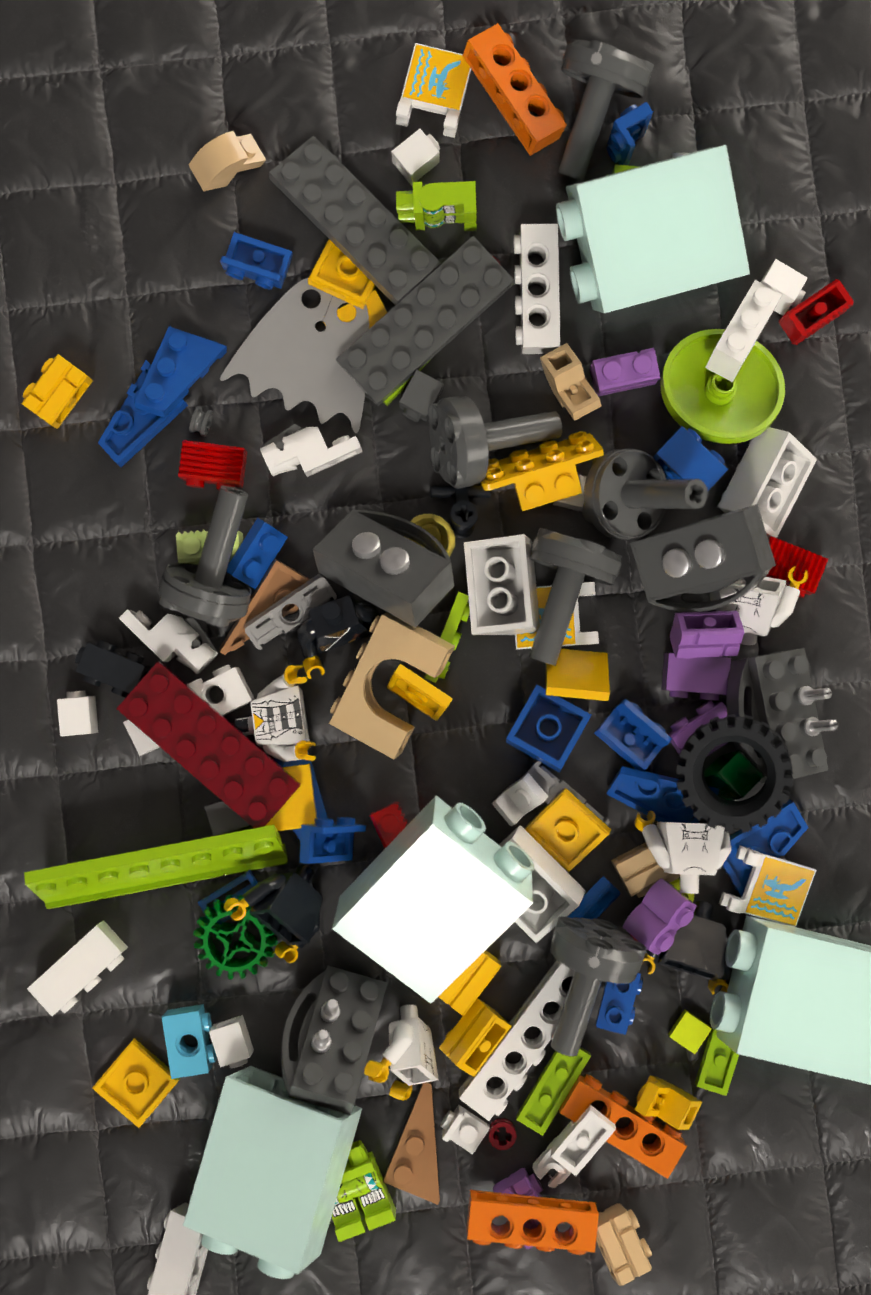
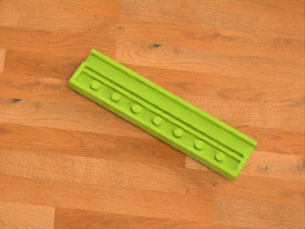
(158, 867)

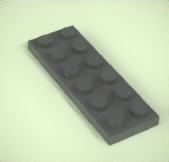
(354, 219)
(425, 321)

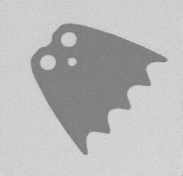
(299, 360)

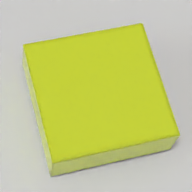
(689, 1031)

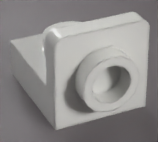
(519, 799)
(464, 1129)

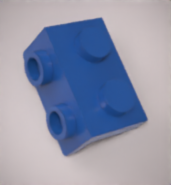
(627, 130)
(257, 261)
(256, 553)
(632, 734)
(328, 840)
(617, 1004)

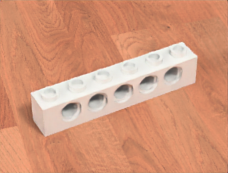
(493, 1101)

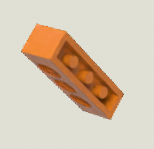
(514, 105)
(658, 1156)
(519, 1208)

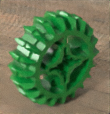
(224, 933)

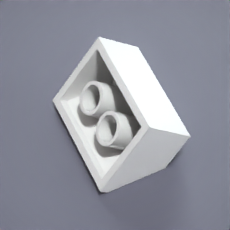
(769, 476)
(501, 586)
(554, 889)

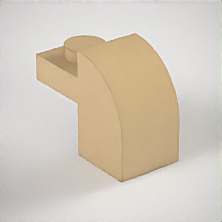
(223, 158)
(568, 382)

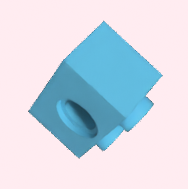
(183, 1059)

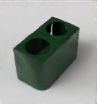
(731, 773)

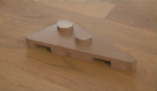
(275, 585)
(415, 1156)

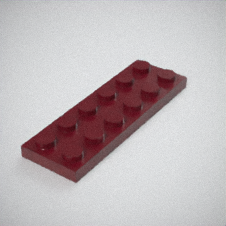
(208, 746)

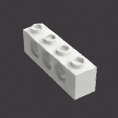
(540, 240)
(235, 696)

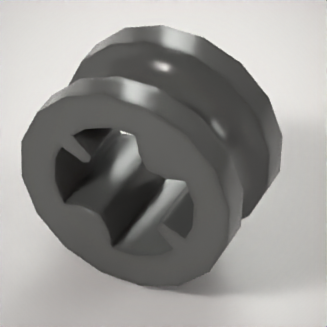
(201, 421)

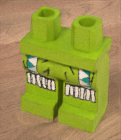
(438, 204)
(361, 1196)

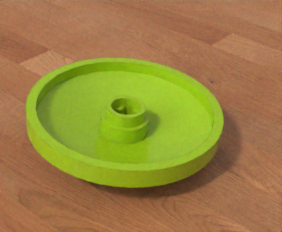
(713, 405)

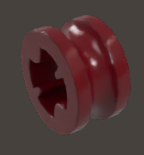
(494, 1139)

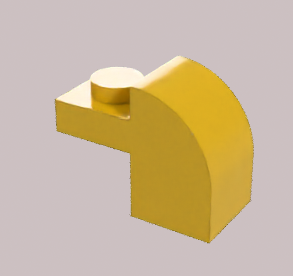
(668, 1103)

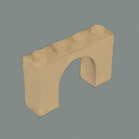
(358, 710)

